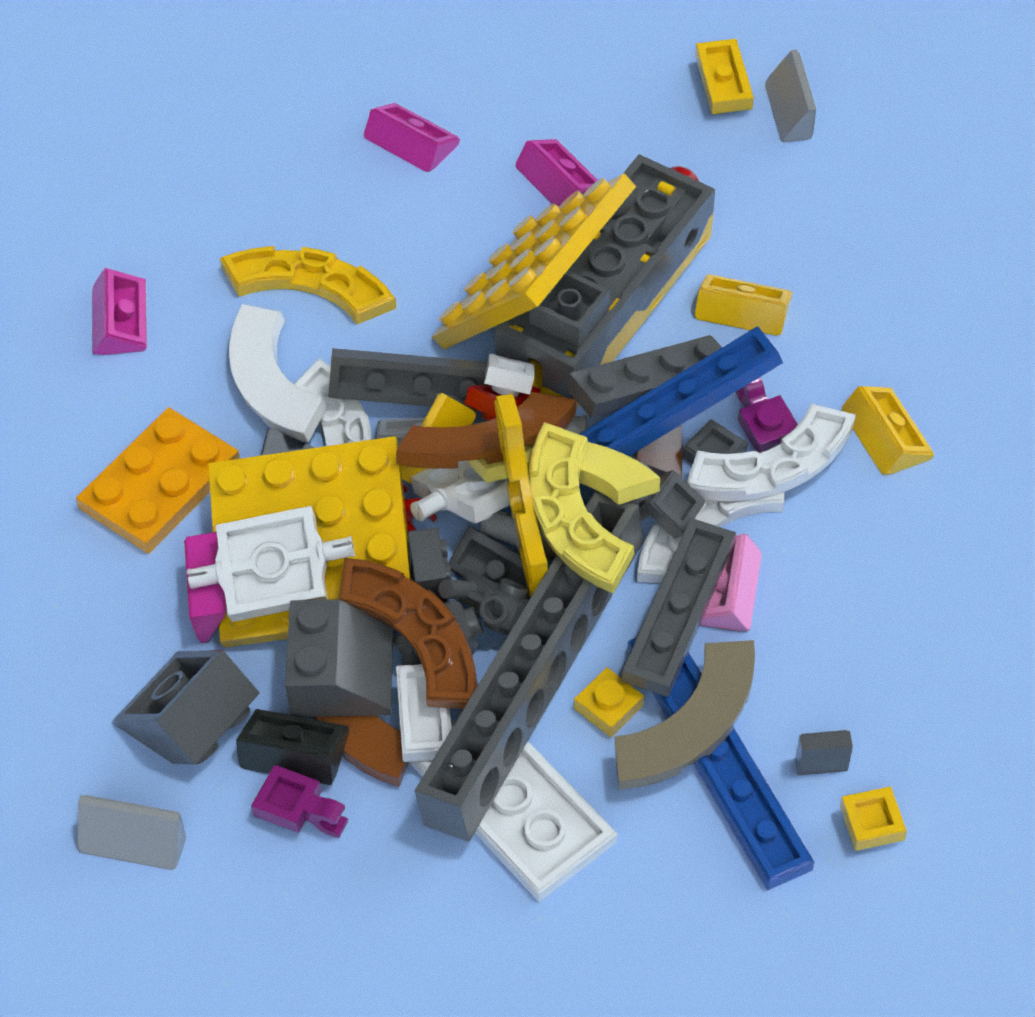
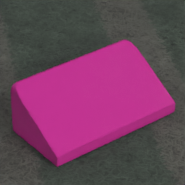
(409, 136)
(553, 170)
(118, 313)
(205, 603)

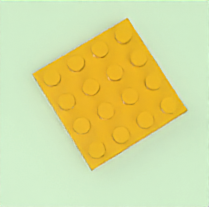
(533, 261)
(352, 492)

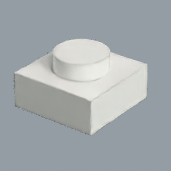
(509, 375)

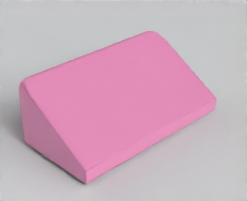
(736, 590)

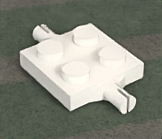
(459, 492)
(270, 562)

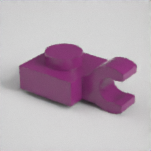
(764, 419)
(293, 799)

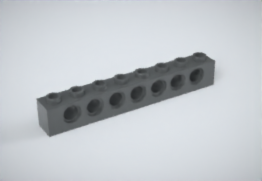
(518, 687)

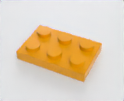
(155, 480)

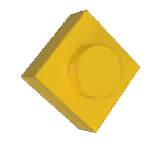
(608, 702)
(873, 818)

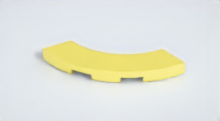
(601, 469)
(563, 516)

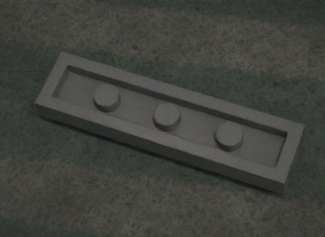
(401, 377)
(625, 380)
(678, 607)

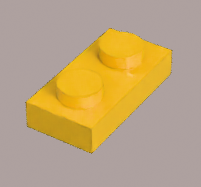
(724, 76)

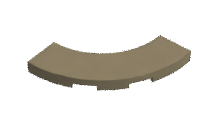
(697, 725)

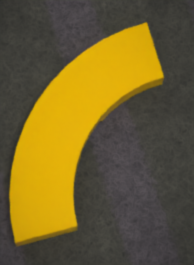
(309, 271)
(519, 491)

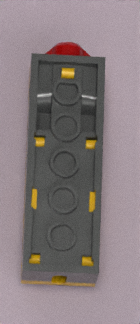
(632, 256)

